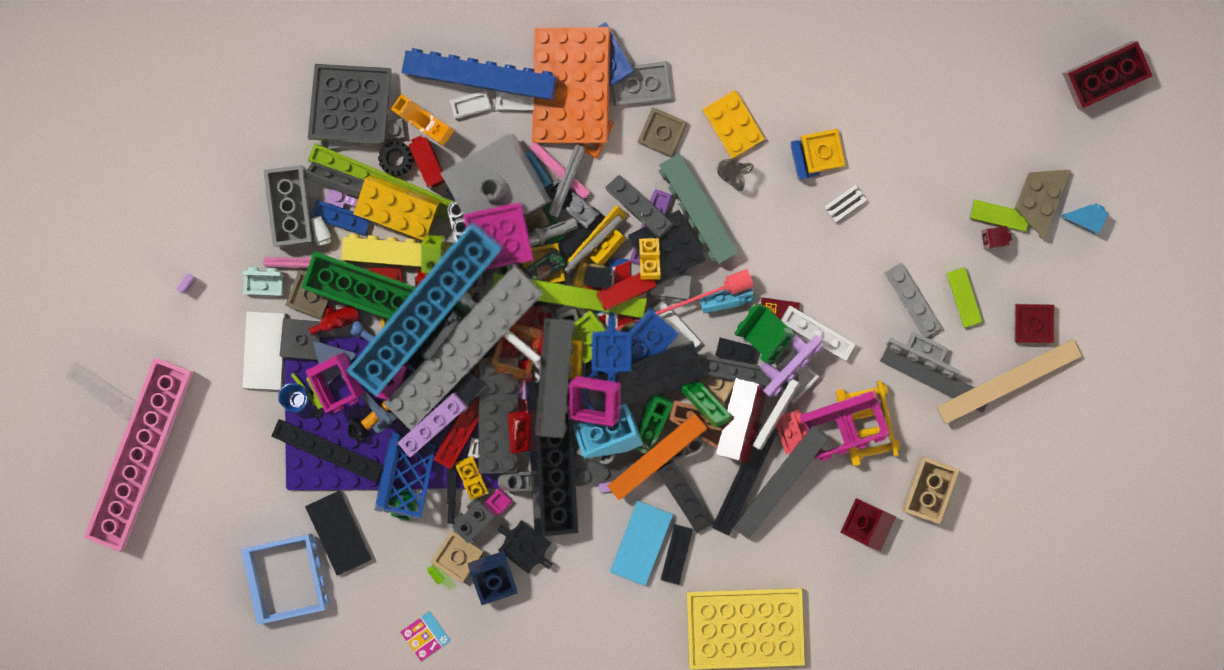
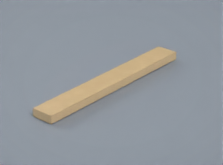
(1008, 381)

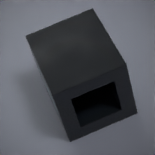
(598, 275)

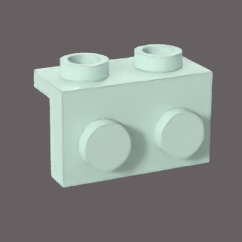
(263, 283)

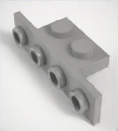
(926, 351)

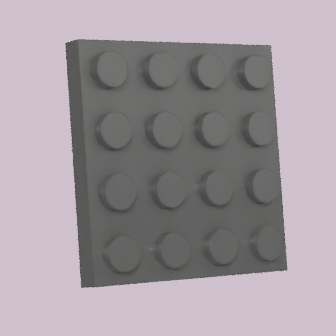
(349, 103)

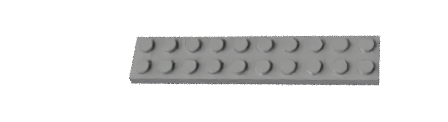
(464, 347)

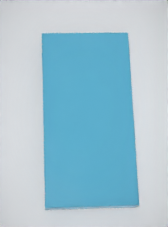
(641, 543)

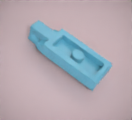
(724, 300)

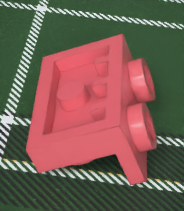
(791, 430)

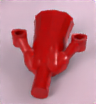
(337, 319)

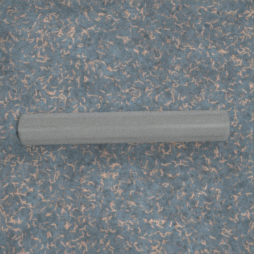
(566, 180)

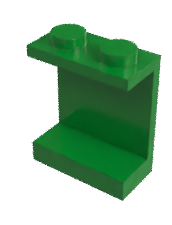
(765, 332)

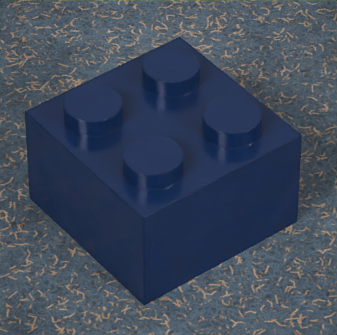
(492, 578)

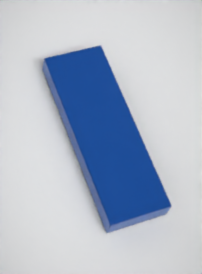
(341, 217)

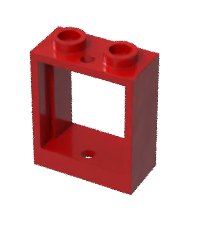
(427, 161)

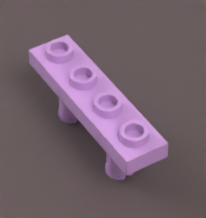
(778, 378)
(432, 424)

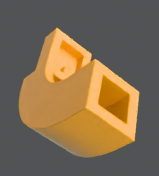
(422, 120)

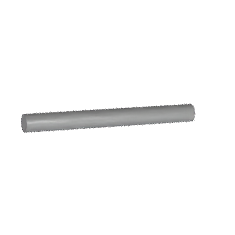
(593, 244)

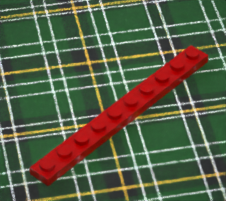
(466, 422)

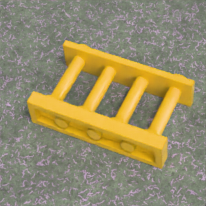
(858, 454)

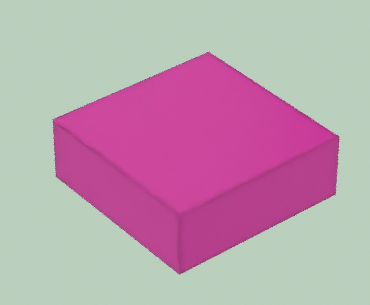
(499, 501)

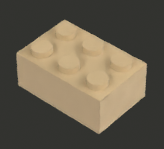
(930, 489)

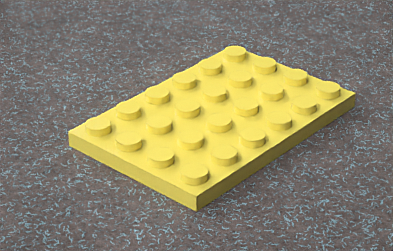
(745, 628)

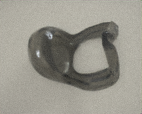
(731, 169)

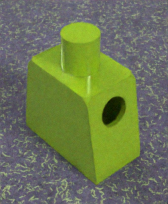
(431, 250)

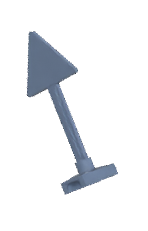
(326, 352)

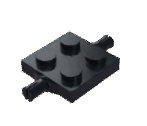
(524, 546)

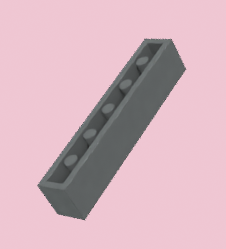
(554, 378)

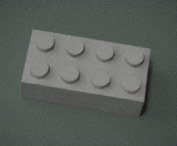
(288, 206)

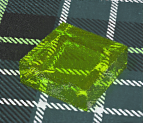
(435, 574)

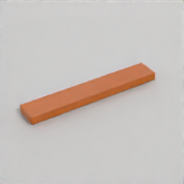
(657, 456)

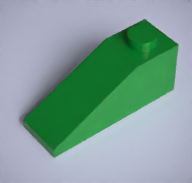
(653, 420)

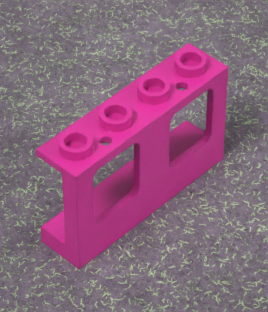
(842, 414)

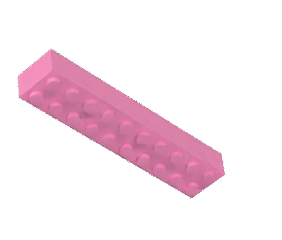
(139, 454)

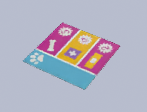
(425, 636)

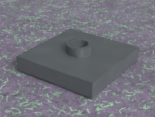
(297, 340)

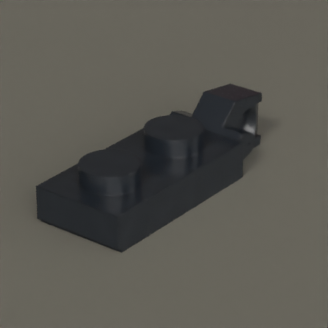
(439, 334)

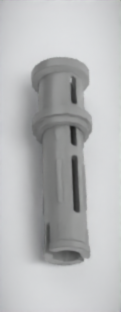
(539, 236)

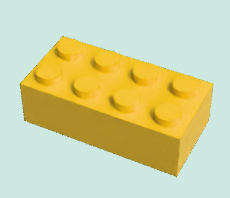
(397, 207)

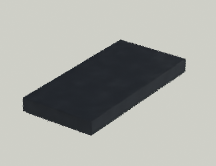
(467, 388)
(338, 532)

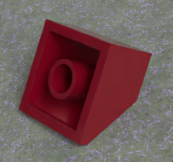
(868, 524)

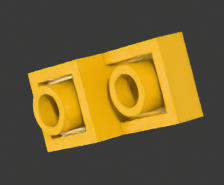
(649, 258)
(471, 478)

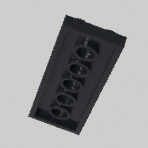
(652, 375)

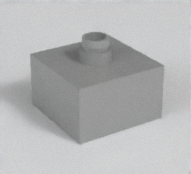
(496, 178)

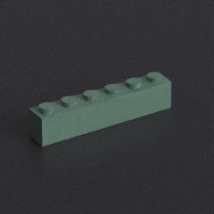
(698, 208)

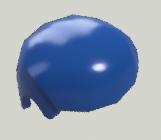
(293, 397)

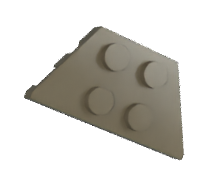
(1040, 198)

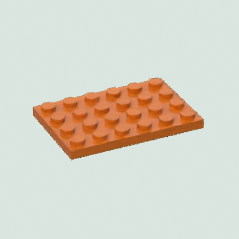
(581, 97)

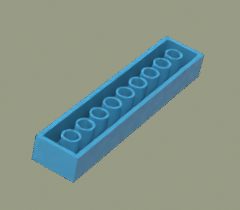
(425, 308)

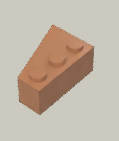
(682, 411)

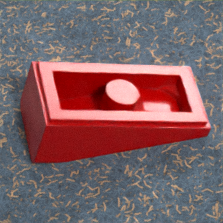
(519, 431)

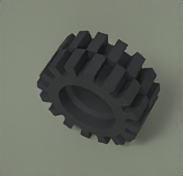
(384, 158)

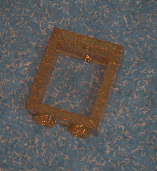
(522, 332)

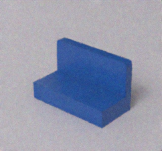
(799, 161)

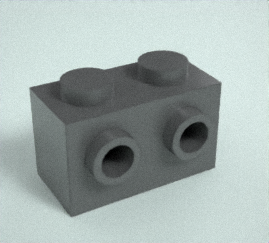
(474, 520)

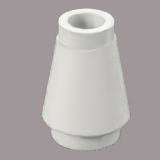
(320, 232)

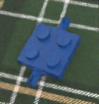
(611, 350)

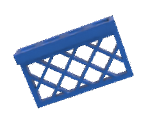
(387, 478)

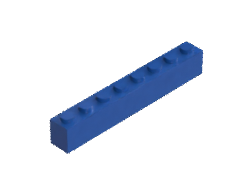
(479, 75)

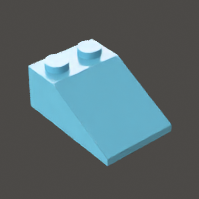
(606, 440)

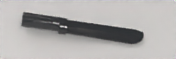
(451, 492)

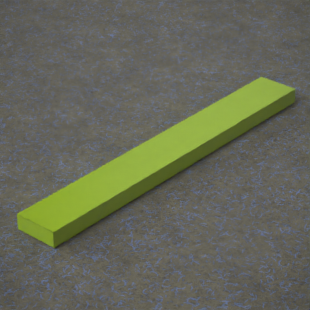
(357, 169)
(580, 297)

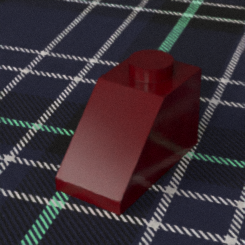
(996, 237)

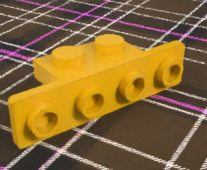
(608, 245)

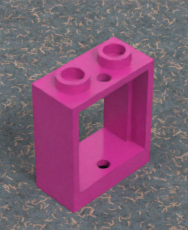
(322, 390)
(612, 391)

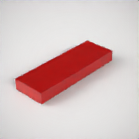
(624, 291)

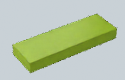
(997, 215)
(964, 297)

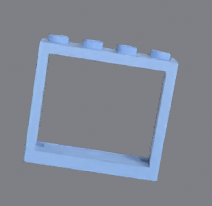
(254, 586)

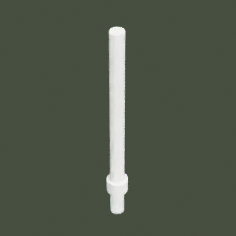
(466, 300)

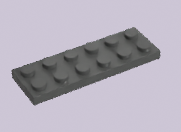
(493, 408)

